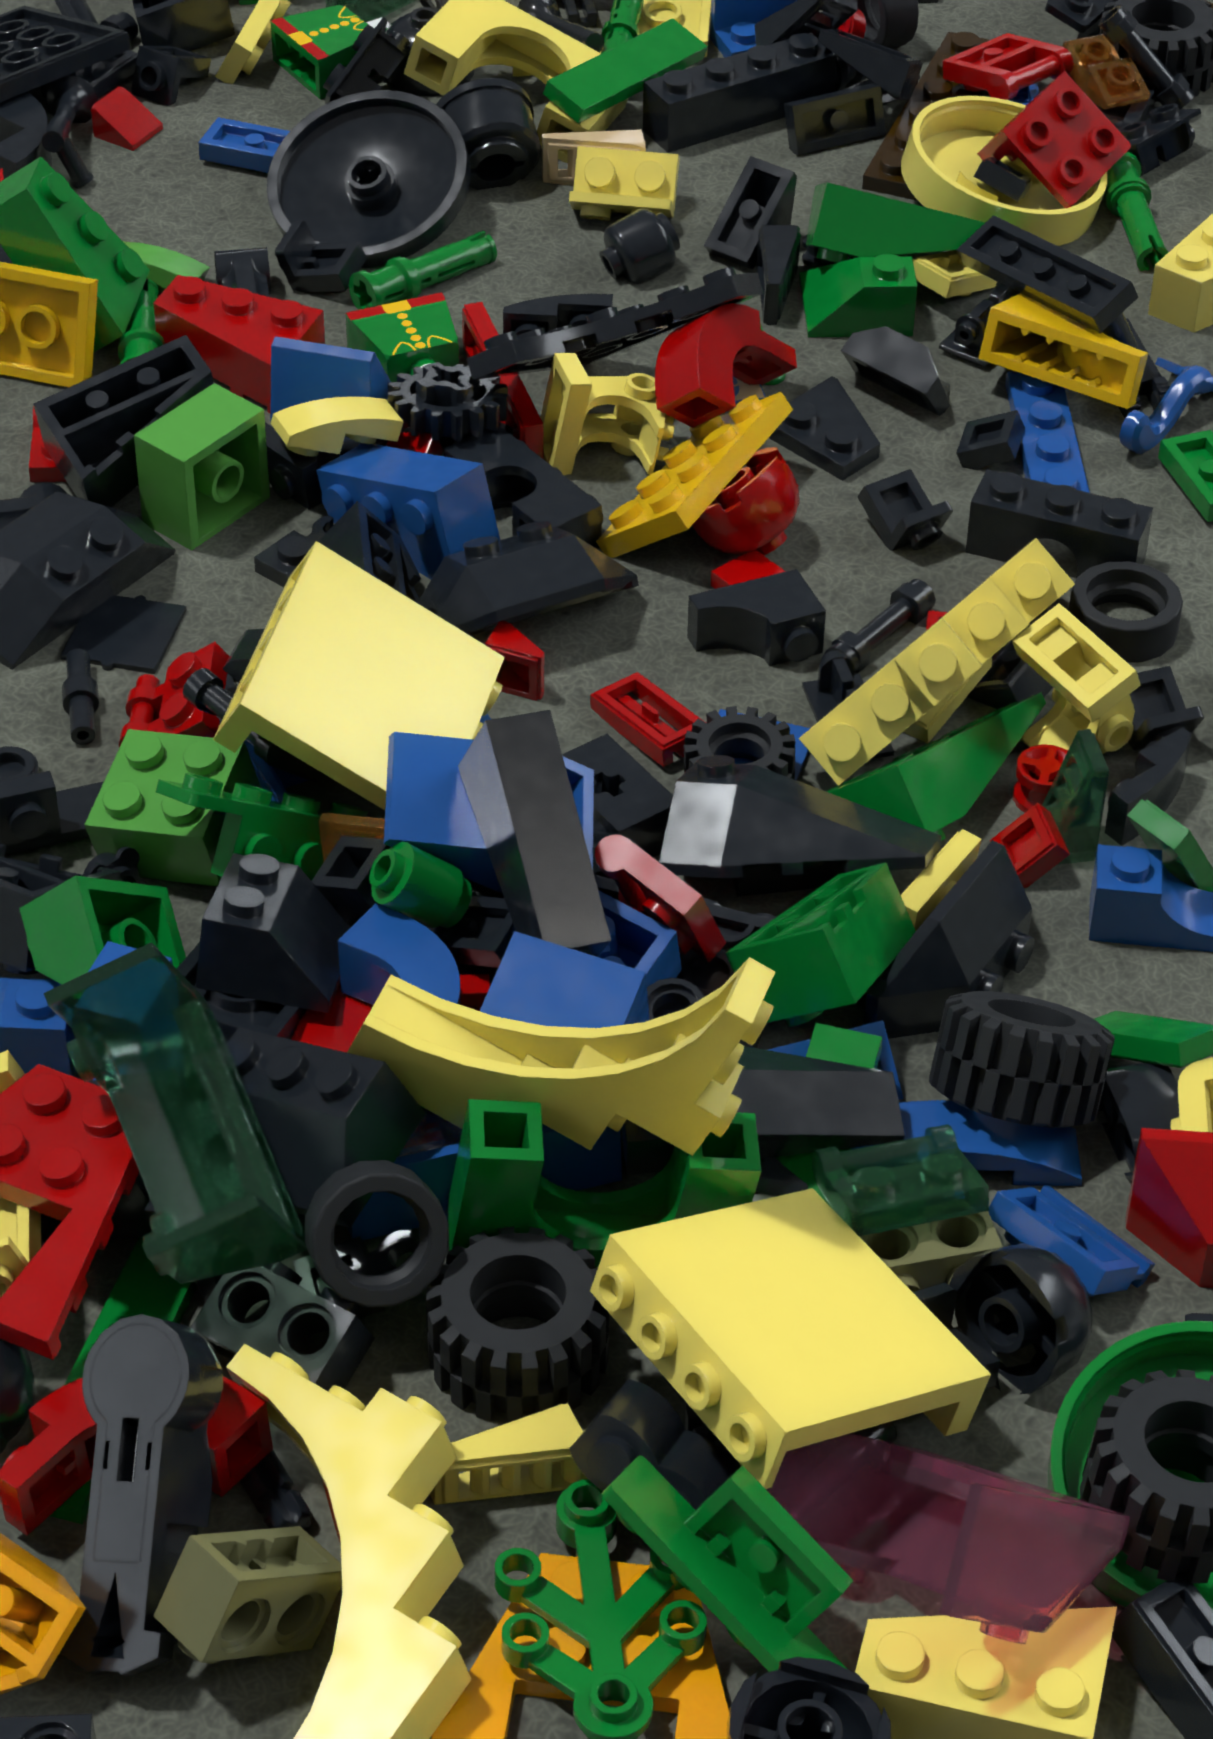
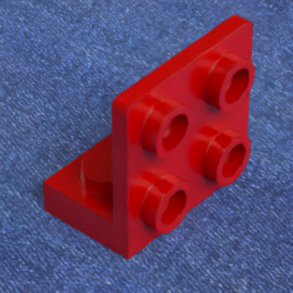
(1061, 140)

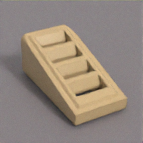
(570, 141)

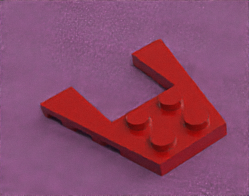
(72, 1163)

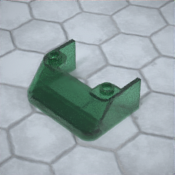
(183, 1116)

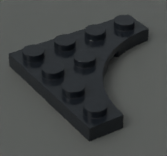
(610, 329)

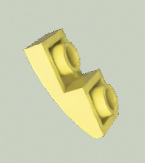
(326, 422)

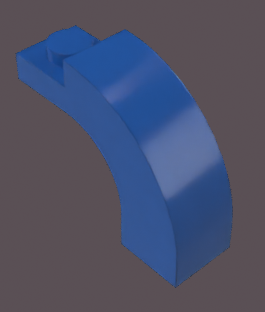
(399, 946)

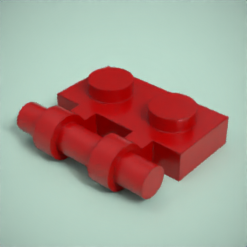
(163, 706)

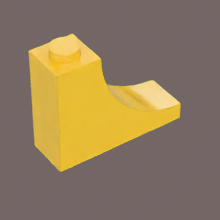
(1061, 351)

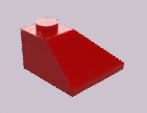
(1174, 1199)

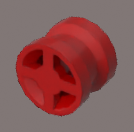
(1035, 774)

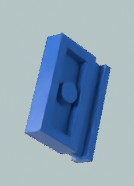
(1059, 1226)

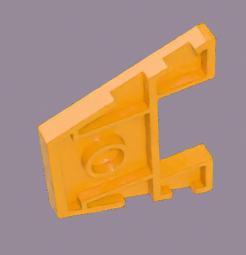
(688, 1689)

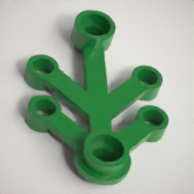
(597, 1622)

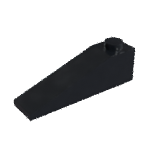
(752, 816)

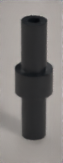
(80, 696)

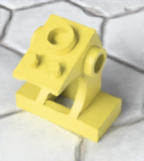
(632, 427)
(1087, 679)

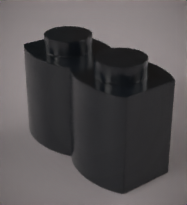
(646, 1425)

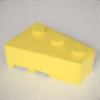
(957, 1683)

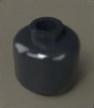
(640, 246)

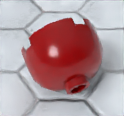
(752, 507)

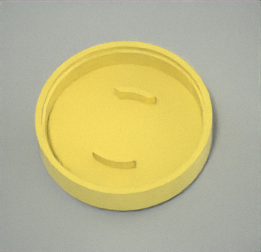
(944, 158)

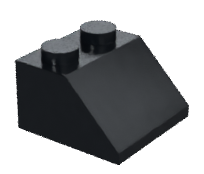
(270, 936)

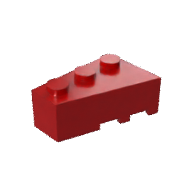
(234, 330)

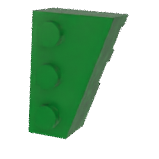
(56, 231)
(829, 944)

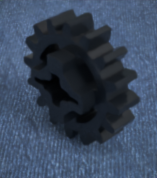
(448, 401)

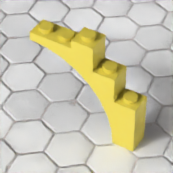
(937, 662)
(658, 1073)
(390, 1662)

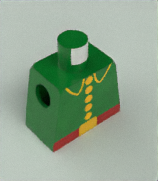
(315, 43)
(405, 334)

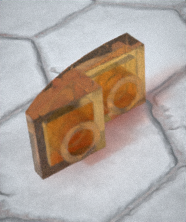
(1103, 74)

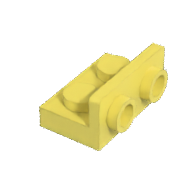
(623, 182)

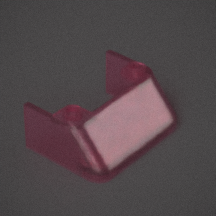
(974, 1535)

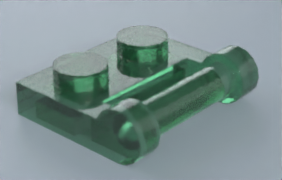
(900, 1182)

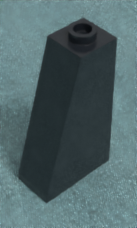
(534, 831)

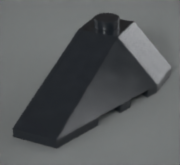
(797, 1109)

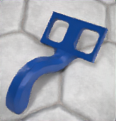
(1142, 432)

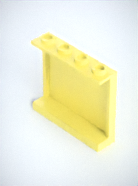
(351, 667)
(783, 1328)

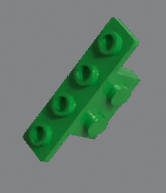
(257, 824)
(738, 1558)

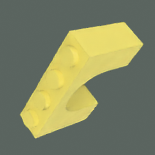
(497, 33)

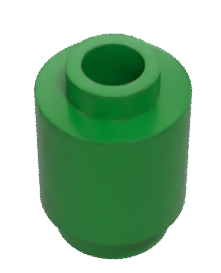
(420, 886)

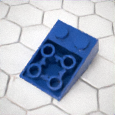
(434, 813)

